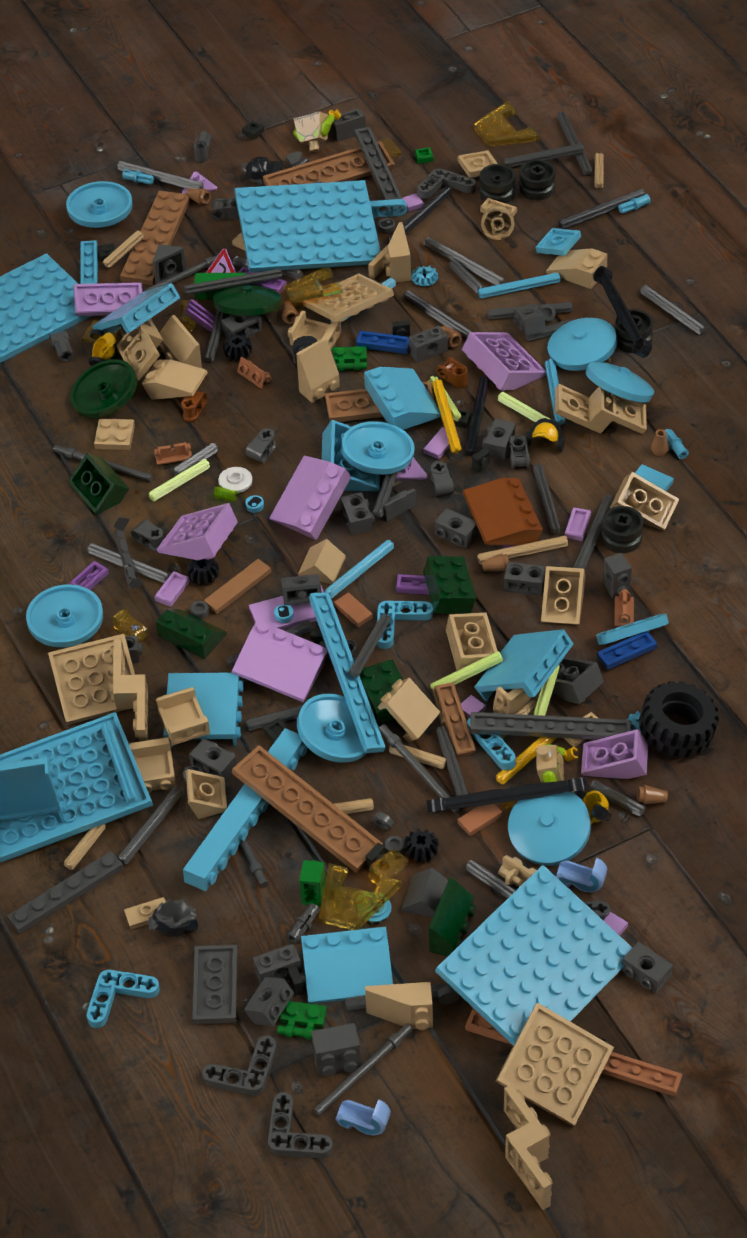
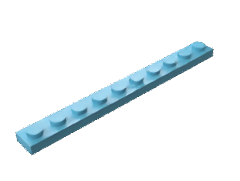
(342, 662)

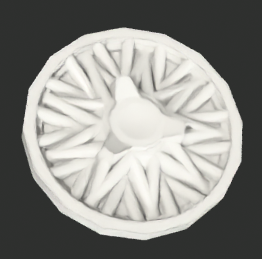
(235, 479)

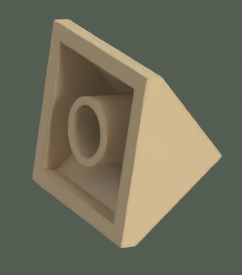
(323, 560)
(205, 793)

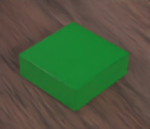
(424, 155)

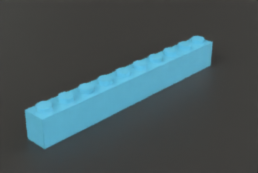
(238, 819)

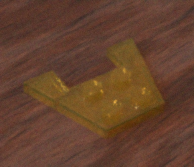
(498, 131)
(310, 287)
(351, 906)

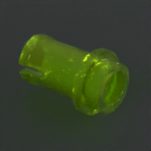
(223, 493)

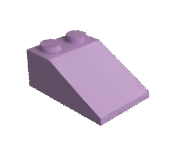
(616, 756)

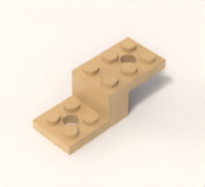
(140, 347)
(599, 409)
(129, 690)
(527, 1146)

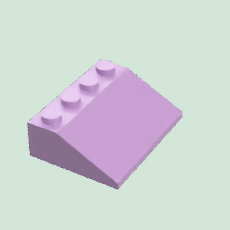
(502, 359)
(311, 496)
(199, 533)
(280, 661)

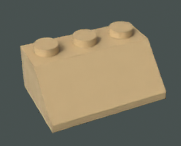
(179, 343)
(469, 638)

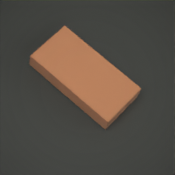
(353, 610)
(479, 818)

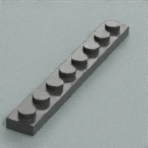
(546, 726)

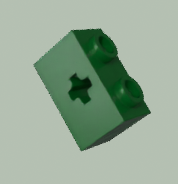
(312, 882)

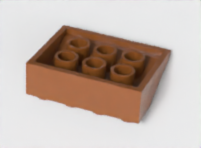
(503, 512)

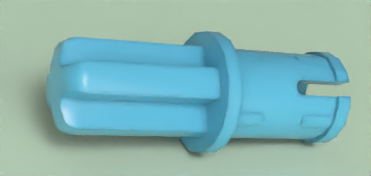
(137, 177)
(634, 204)
(676, 444)

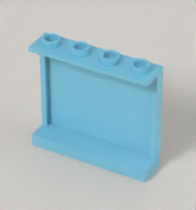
(139, 309)
(526, 663)
(218, 699)
(30, 790)

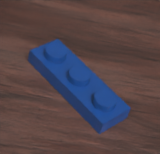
(383, 342)
(626, 650)

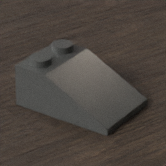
(577, 679)

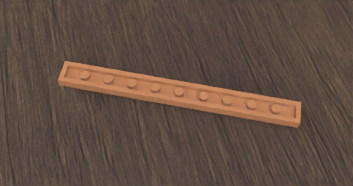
(616, 1065)

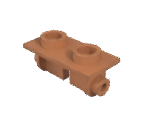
(253, 373)
(169, 455)
(624, 609)

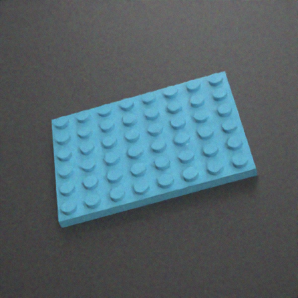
(307, 225)
(33, 304)
(87, 785)
(534, 951)

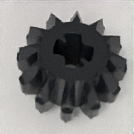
(237, 347)
(203, 571)
(421, 846)

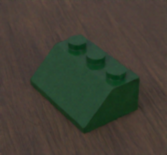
(98, 483)
(189, 632)
(451, 919)

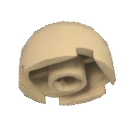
(497, 222)

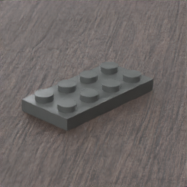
(215, 984)

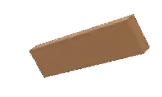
(237, 586)
(455, 719)

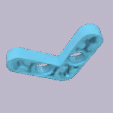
(395, 613)
(111, 988)

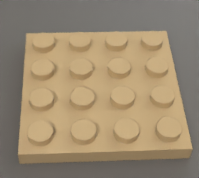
(357, 295)
(85, 677)
(555, 1064)

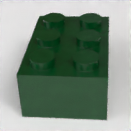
(449, 584)
(377, 682)

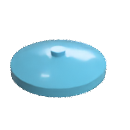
(99, 204)
(581, 343)
(620, 381)
(377, 448)
(64, 615)
(329, 729)
(549, 828)

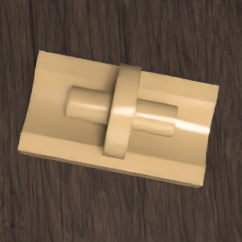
(514, 871)

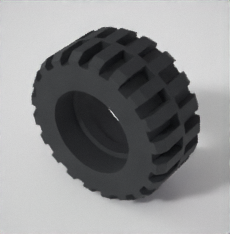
(674, 737)

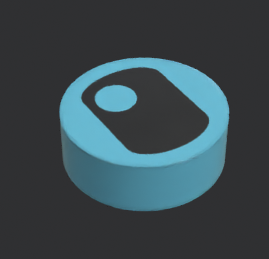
(254, 504)
(283, 613)

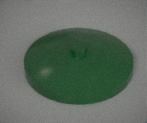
(247, 300)
(103, 388)

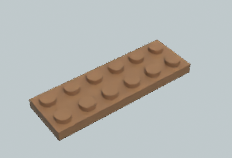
(355, 405)

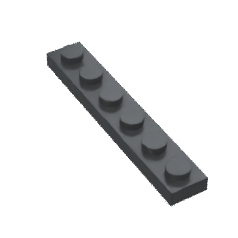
(377, 164)
(65, 892)

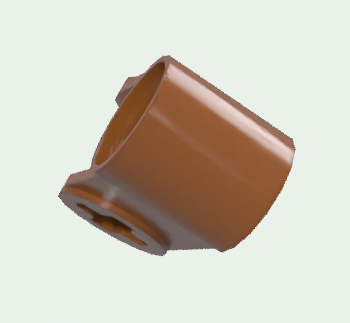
(453, 373)
(193, 405)

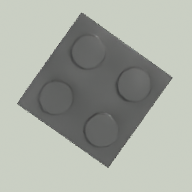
(336, 1049)

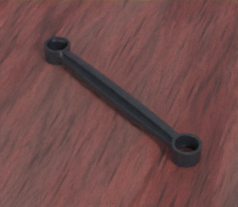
(603, 276)
(506, 795)

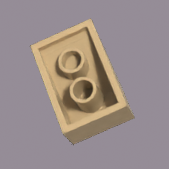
(398, 256)
(579, 266)
(317, 371)
(172, 379)
(648, 499)
(563, 595)
(402, 1004)

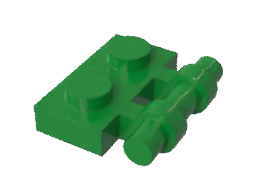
(350, 358)
(302, 1014)

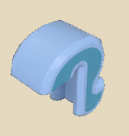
(582, 877)
(364, 1118)

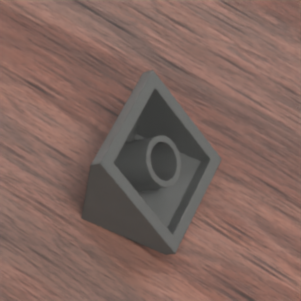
(168, 262)
(424, 892)

